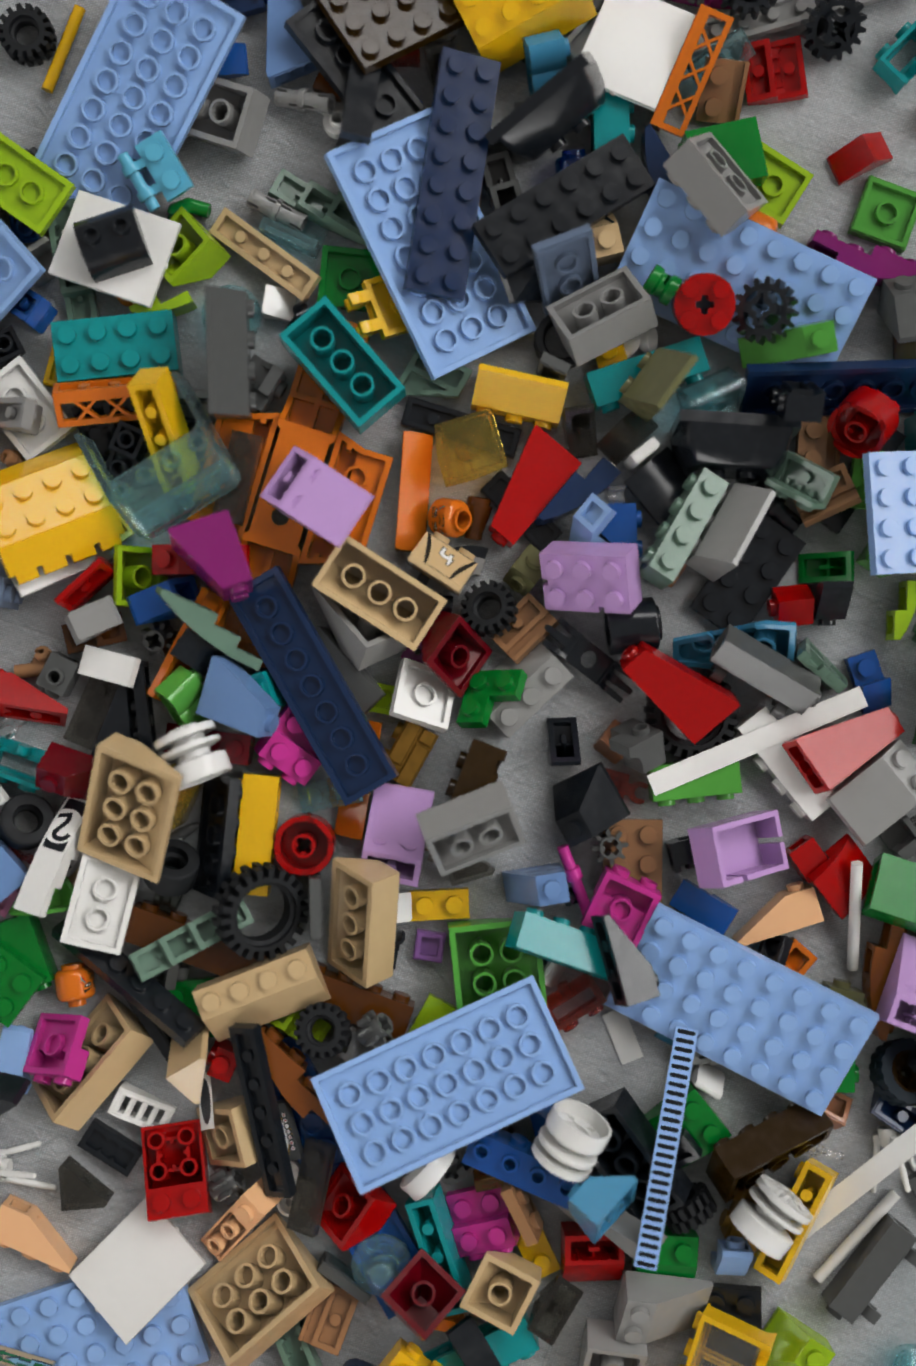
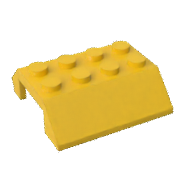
(501, 24)
(51, 511)

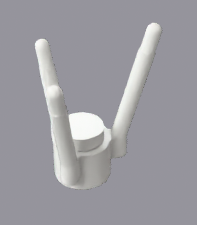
(883, 1138)
(9, 1175)

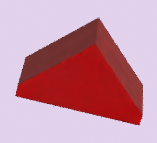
(859, 157)

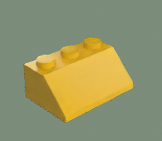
(519, 396)

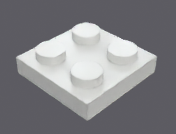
(421, 697)

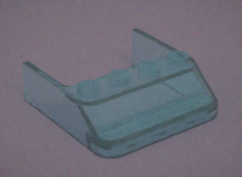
(171, 481)

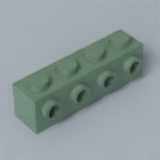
(683, 527)

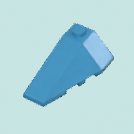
(696, 648)

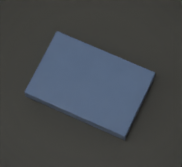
(565, 264)

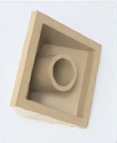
(187, 1066)

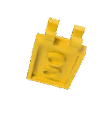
(380, 309)

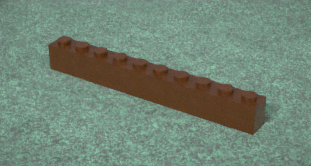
(151, 923)

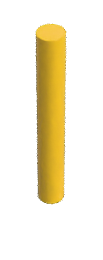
(63, 48)

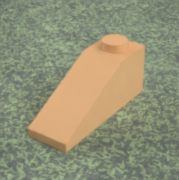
(784, 913)

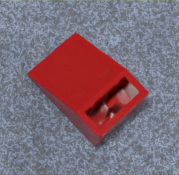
(175, 1171)

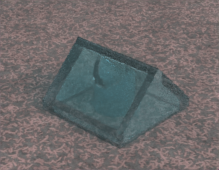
(715, 392)

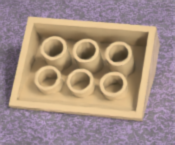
(129, 807)
(259, 1292)

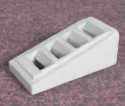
(137, 1094)

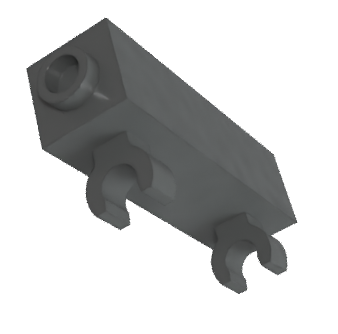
(765, 670)
(868, 1269)

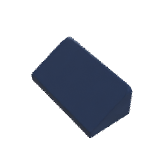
(895, 1117)

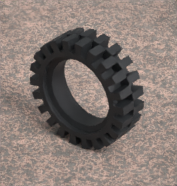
(685, 748)
(233, 895)

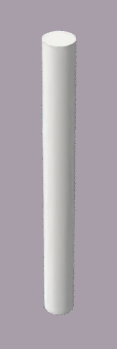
(854, 917)
(856, 1236)

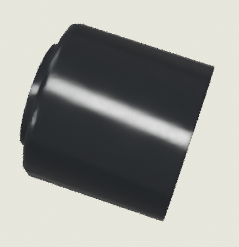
(629, 629)

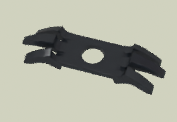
(572, 653)

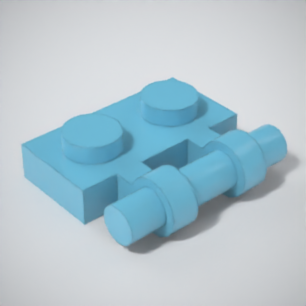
(163, 166)

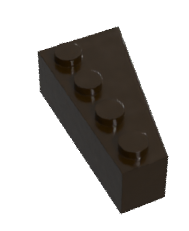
(477, 769)
(765, 1147)

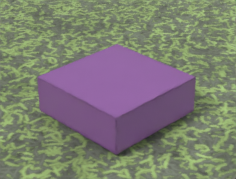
(429, 945)

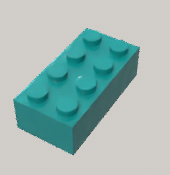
(115, 345)
(342, 365)

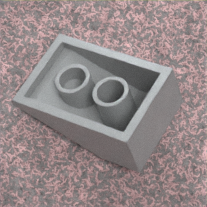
(231, 117)
(355, 636)
(877, 793)
(657, 1305)
(602, 1349)

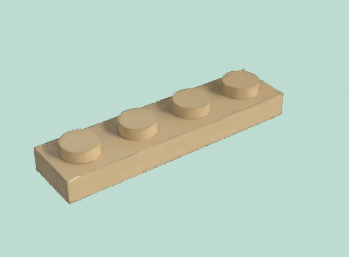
(265, 254)

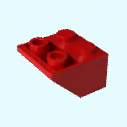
(588, 1261)

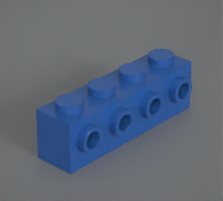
(512, 1161)

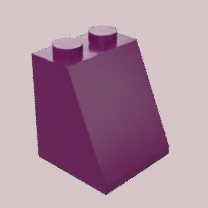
(214, 554)

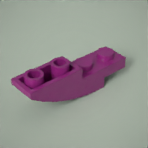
(879, 262)

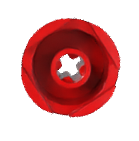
(716, 317)
(863, 422)
(304, 861)

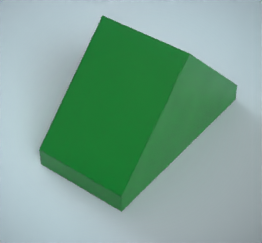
(825, 567)

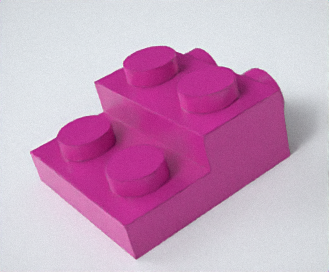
(288, 750)
(625, 900)
(57, 1049)
(481, 1222)

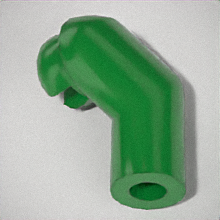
(192, 205)

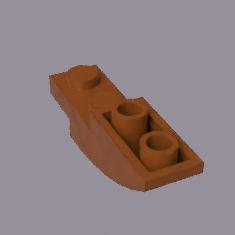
(875, 971)
(287, 1073)

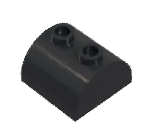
(112, 243)

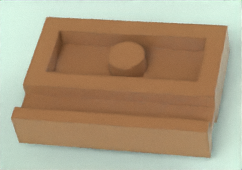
(723, 92)
(816, 444)
(843, 497)
(527, 630)
(523, 1213)
(329, 1321)

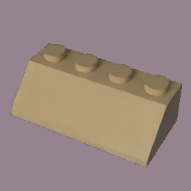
(379, 592)
(363, 919)
(261, 991)
(114, 1046)

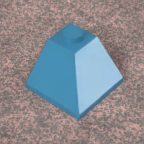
(600, 1202)

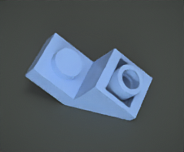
(591, 520)
(14, 1049)
(732, 1256)

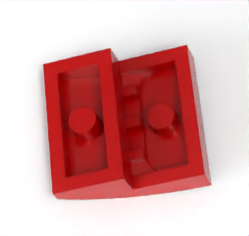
(776, 72)
(86, 584)
(833, 876)

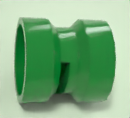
(662, 285)

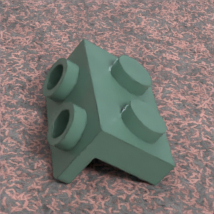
(804, 482)

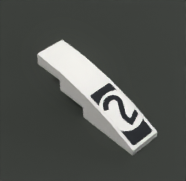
(52, 859)

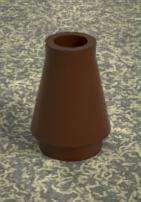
(480, 512)

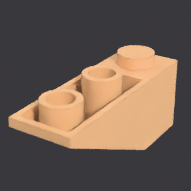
(239, 1220)
(31, 1233)

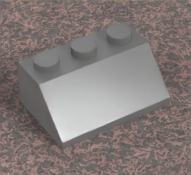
(714, 183)
(602, 315)
(730, 530)
(543, 681)
(470, 828)

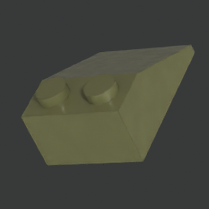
(656, 381)

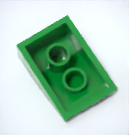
(698, 1119)
(677, 1255)

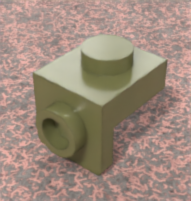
(525, 571)
(844, 988)

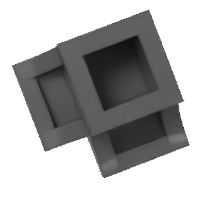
(268, 383)
(638, 744)

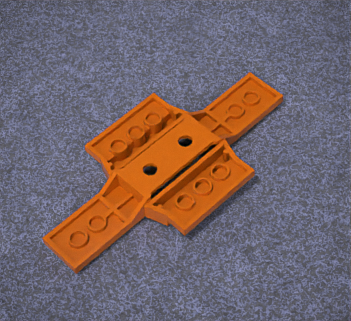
(312, 425)

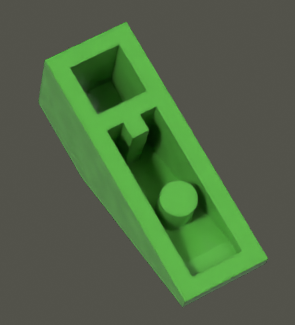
(800, 342)

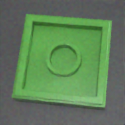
(884, 214)

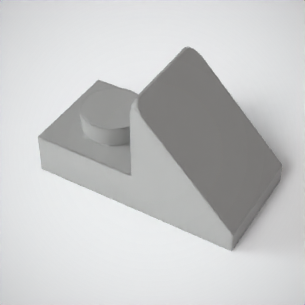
(20, 415)
(93, 619)

